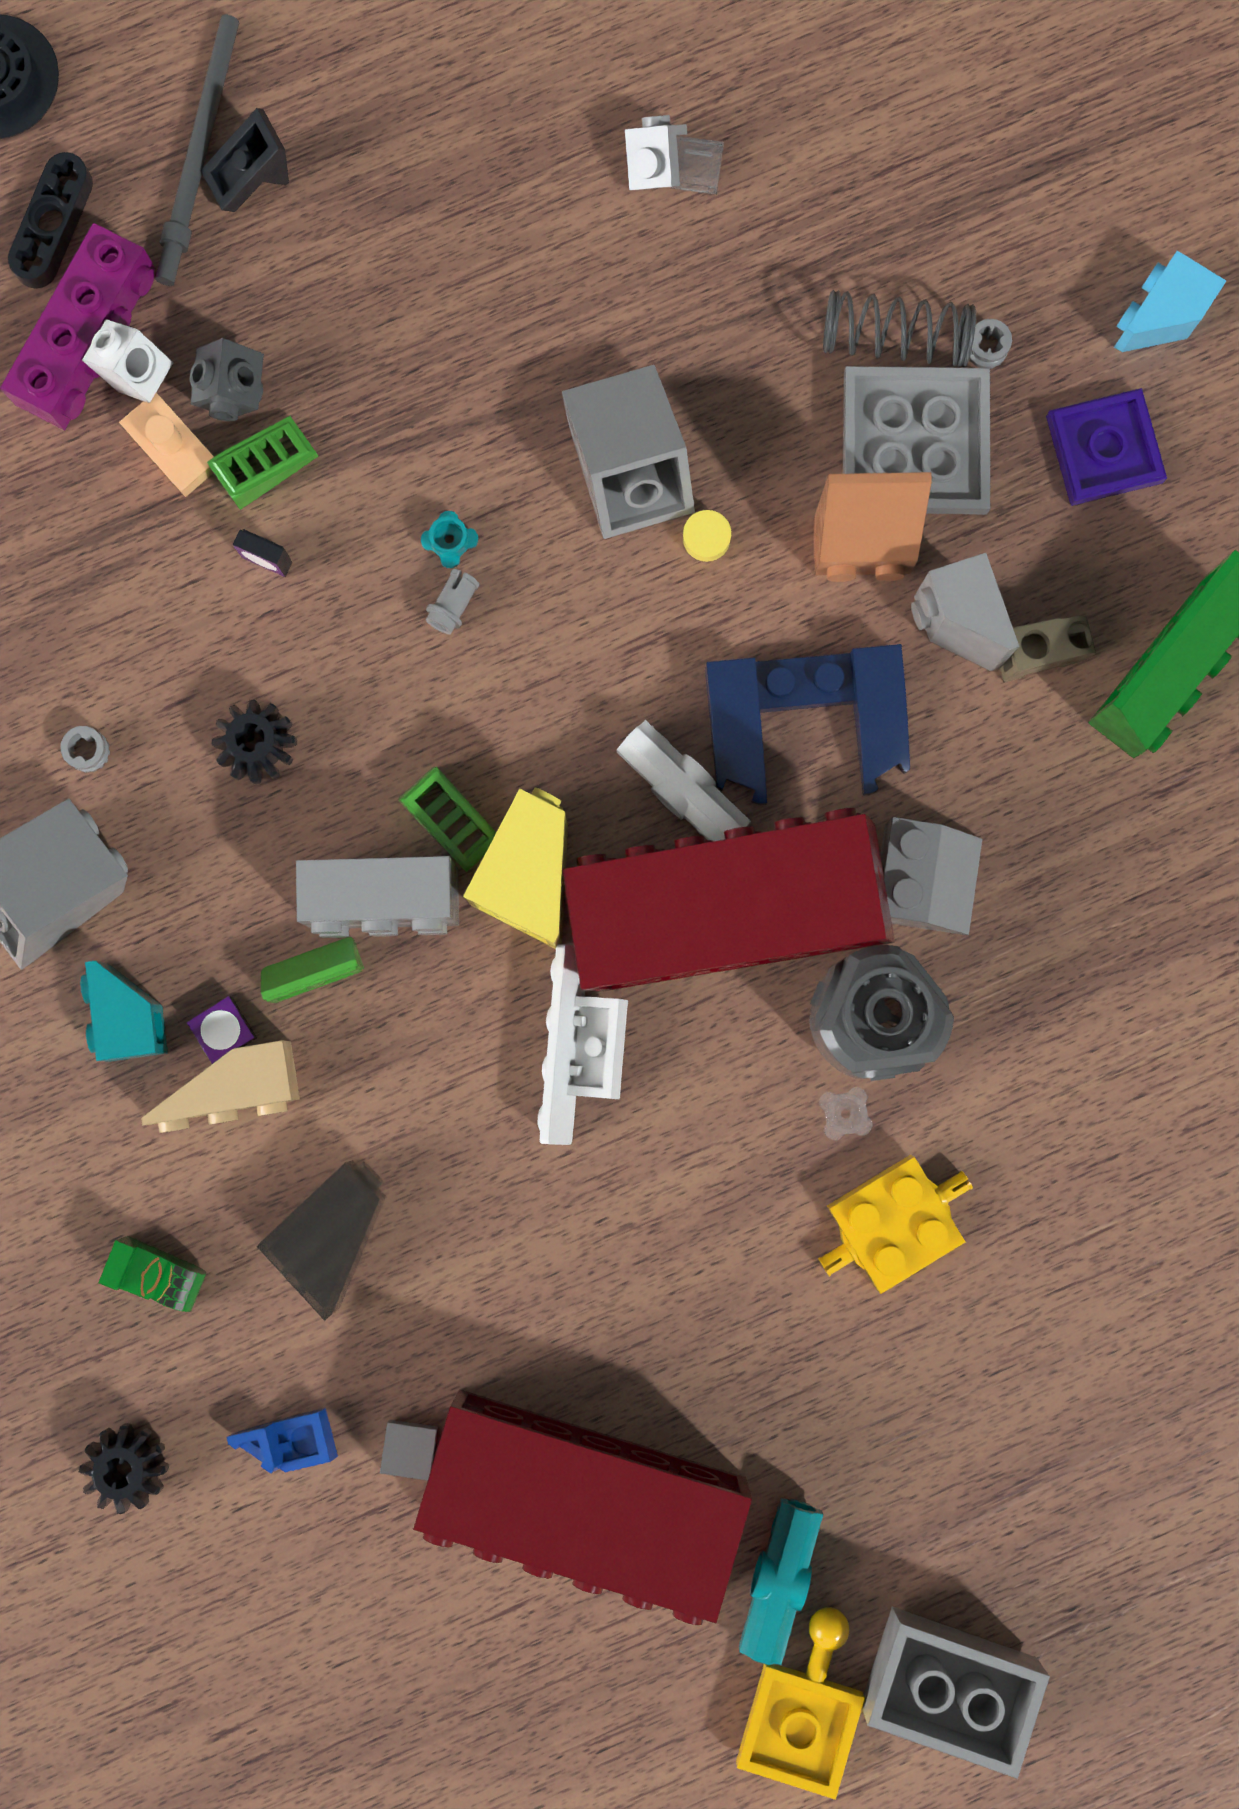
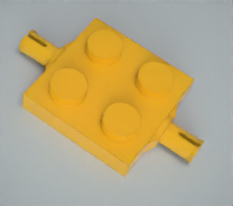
(895, 1223)

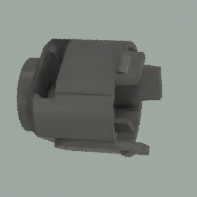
(852, 1005)

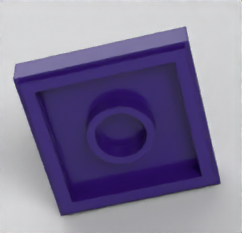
(1106, 447)

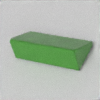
(310, 970)

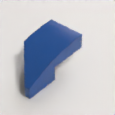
(289, 1442)

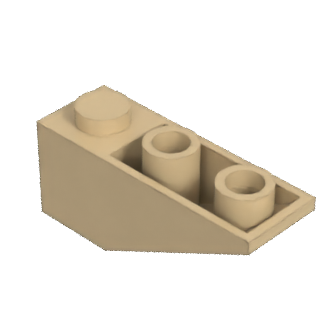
(239, 1080)

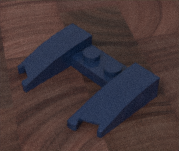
(865, 677)

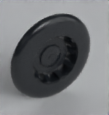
(37, 82)

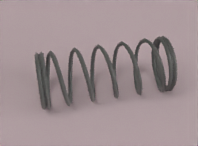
(962, 334)

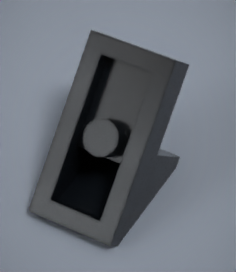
(246, 161)

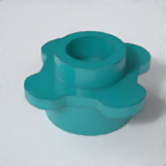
(449, 525)

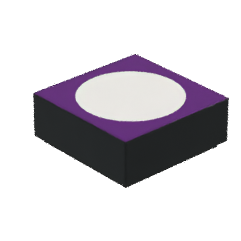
(262, 552)
(221, 1029)

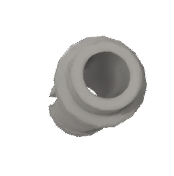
(451, 602)

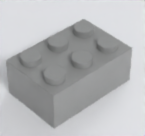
(377, 895)
(954, 1692)

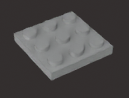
(922, 424)

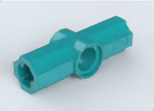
(780, 1581)

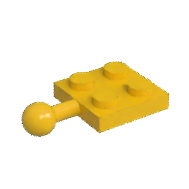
(800, 1721)

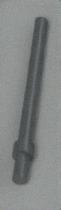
(175, 233)

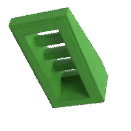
(254, 446)
(420, 789)

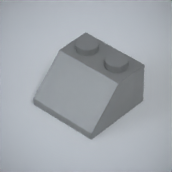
(966, 612)
(930, 874)

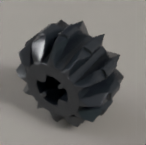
(242, 731)
(132, 1486)

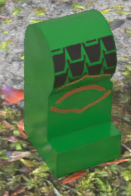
(152, 1274)

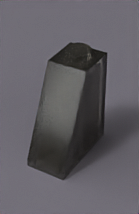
(326, 1236)

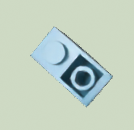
(1173, 307)

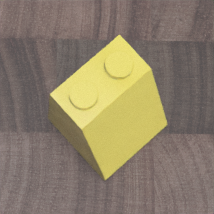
(523, 867)

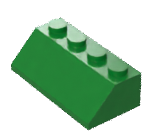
(1175, 664)

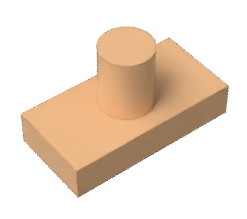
(169, 444)

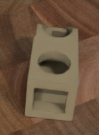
(1049, 646)

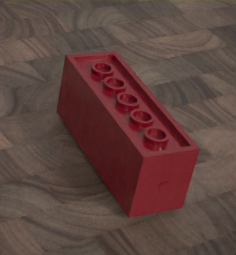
(728, 901)
(584, 1507)

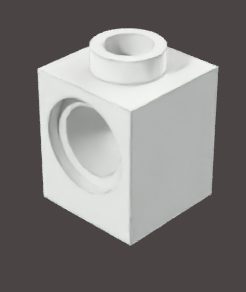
(127, 360)

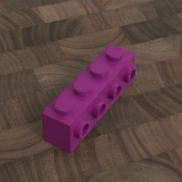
(97, 286)

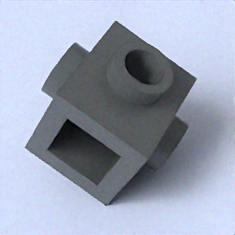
(226, 379)

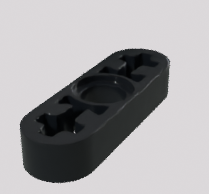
(58, 240)

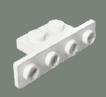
(581, 1051)

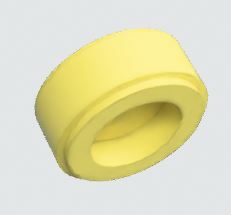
(707, 535)

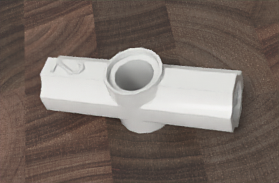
(680, 783)

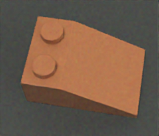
(870, 525)

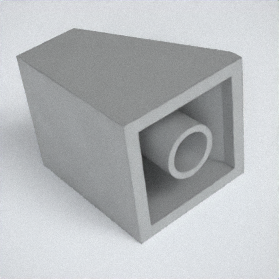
(630, 451)
(54, 880)

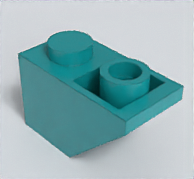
(123, 1016)

